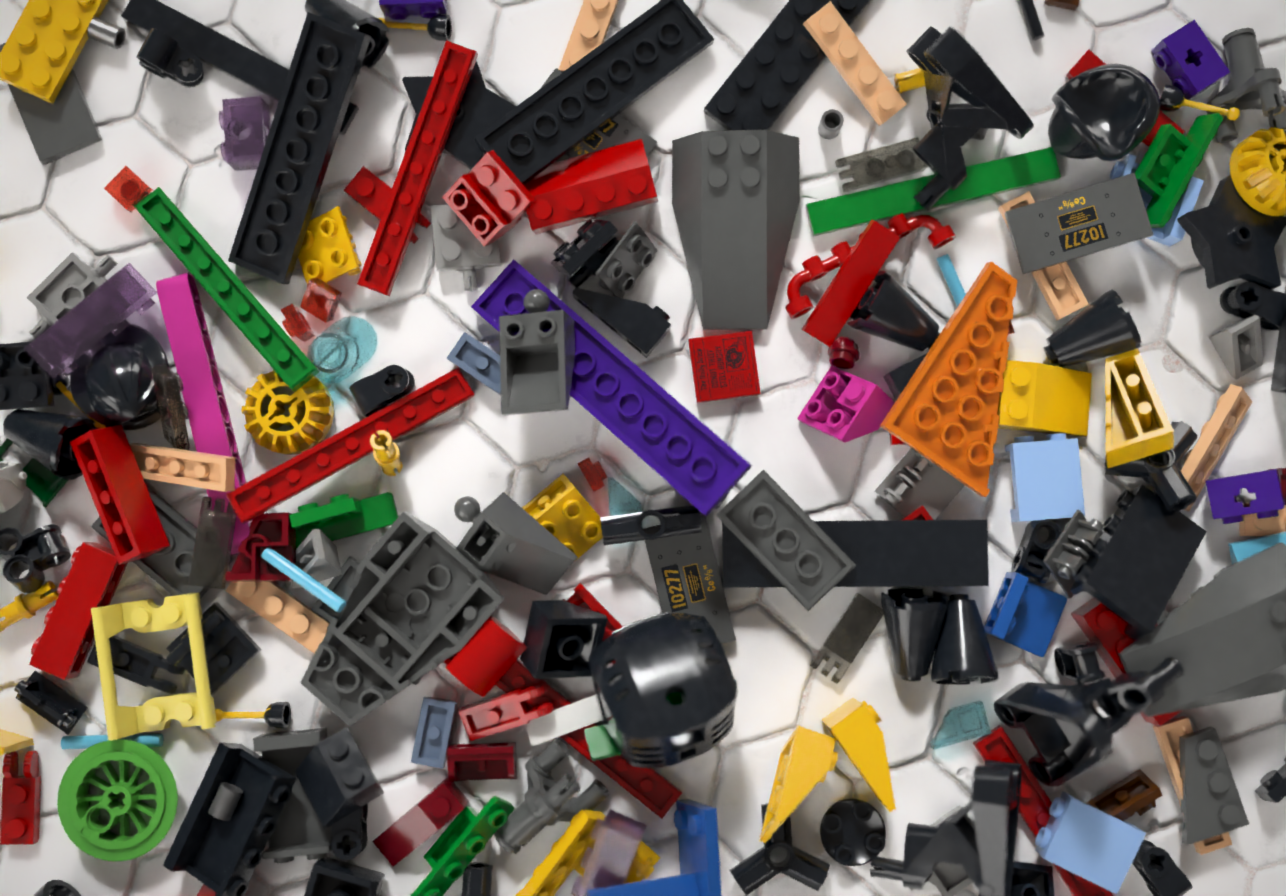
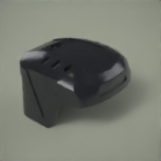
(660, 659)

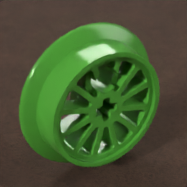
(82, 822)

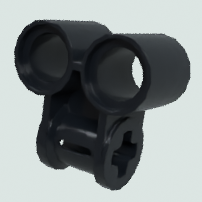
(165, 58)
(31, 553)

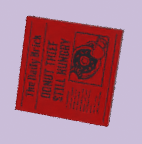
(724, 366)

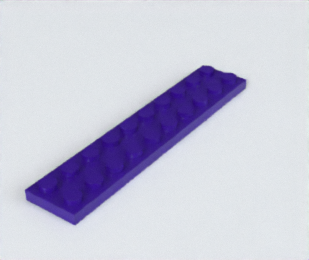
(630, 401)

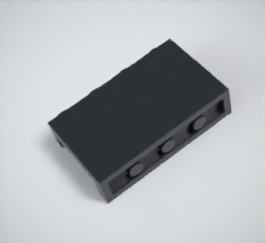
(1139, 559)
(224, 851)

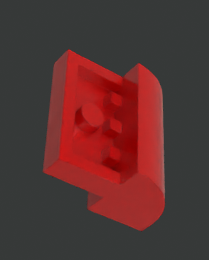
(489, 199)
(486, 657)

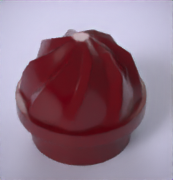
(843, 353)

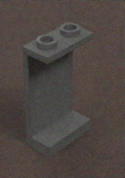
(298, 826)

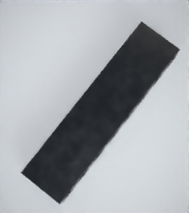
(884, 554)

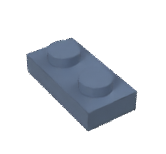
(477, 361)
(433, 732)

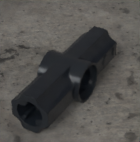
(628, 528)

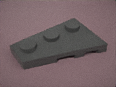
(1209, 791)

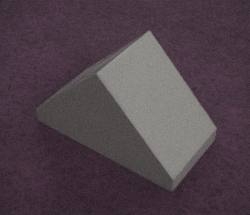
(1240, 346)
(317, 557)

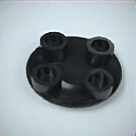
(852, 832)

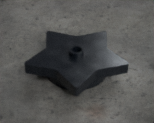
(478, 111)
(1234, 239)

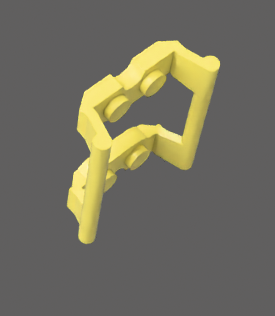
(156, 713)

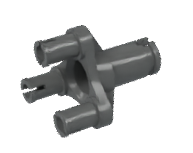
(1250, 84)
(546, 799)

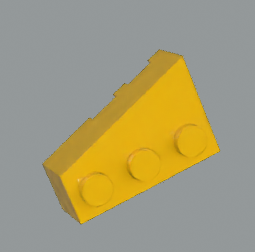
(1133, 411)

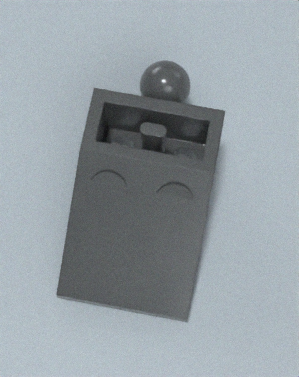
(536, 364)
(512, 544)

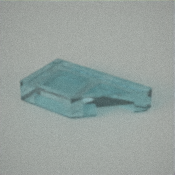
(621, 500)
(962, 725)

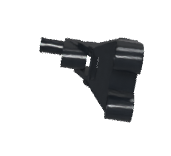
(956, 67)
(1067, 725)
(983, 853)

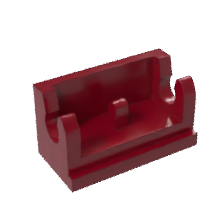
(482, 761)

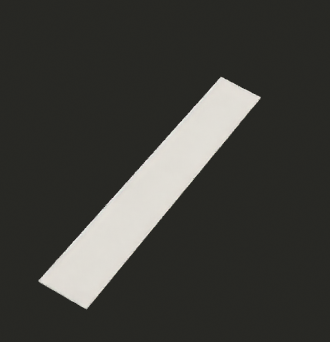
(565, 720)

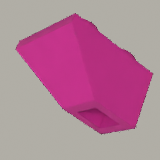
(846, 406)

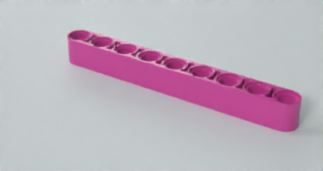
(201, 381)

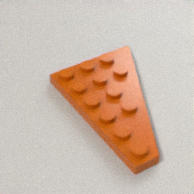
(956, 390)

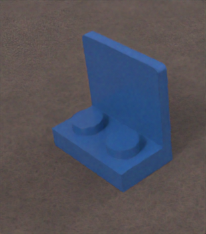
(1025, 614)

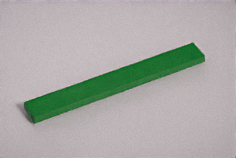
(897, 198)
(226, 289)

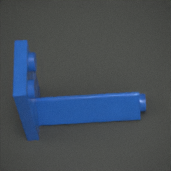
(697, 858)

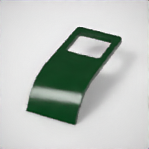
(39, 478)

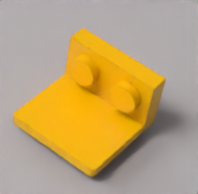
(566, 515)

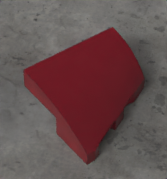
(266, 531)

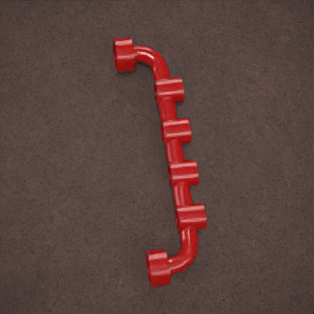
(816, 269)

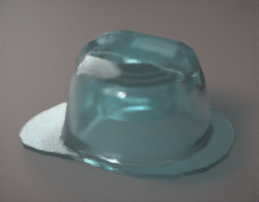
(342, 348)

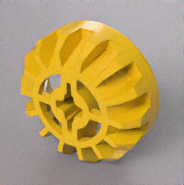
(1259, 177)
(314, 420)

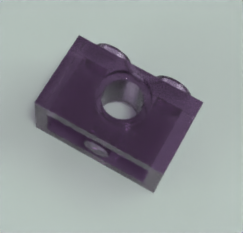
(240, 115)

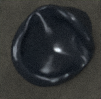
(1103, 113)
(118, 380)

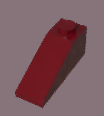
(421, 821)

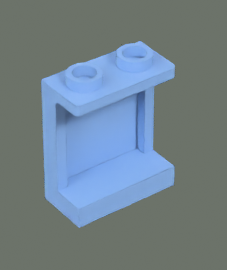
(1172, 231)
(1045, 478)
(1089, 842)

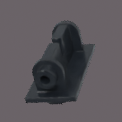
(50, 702)

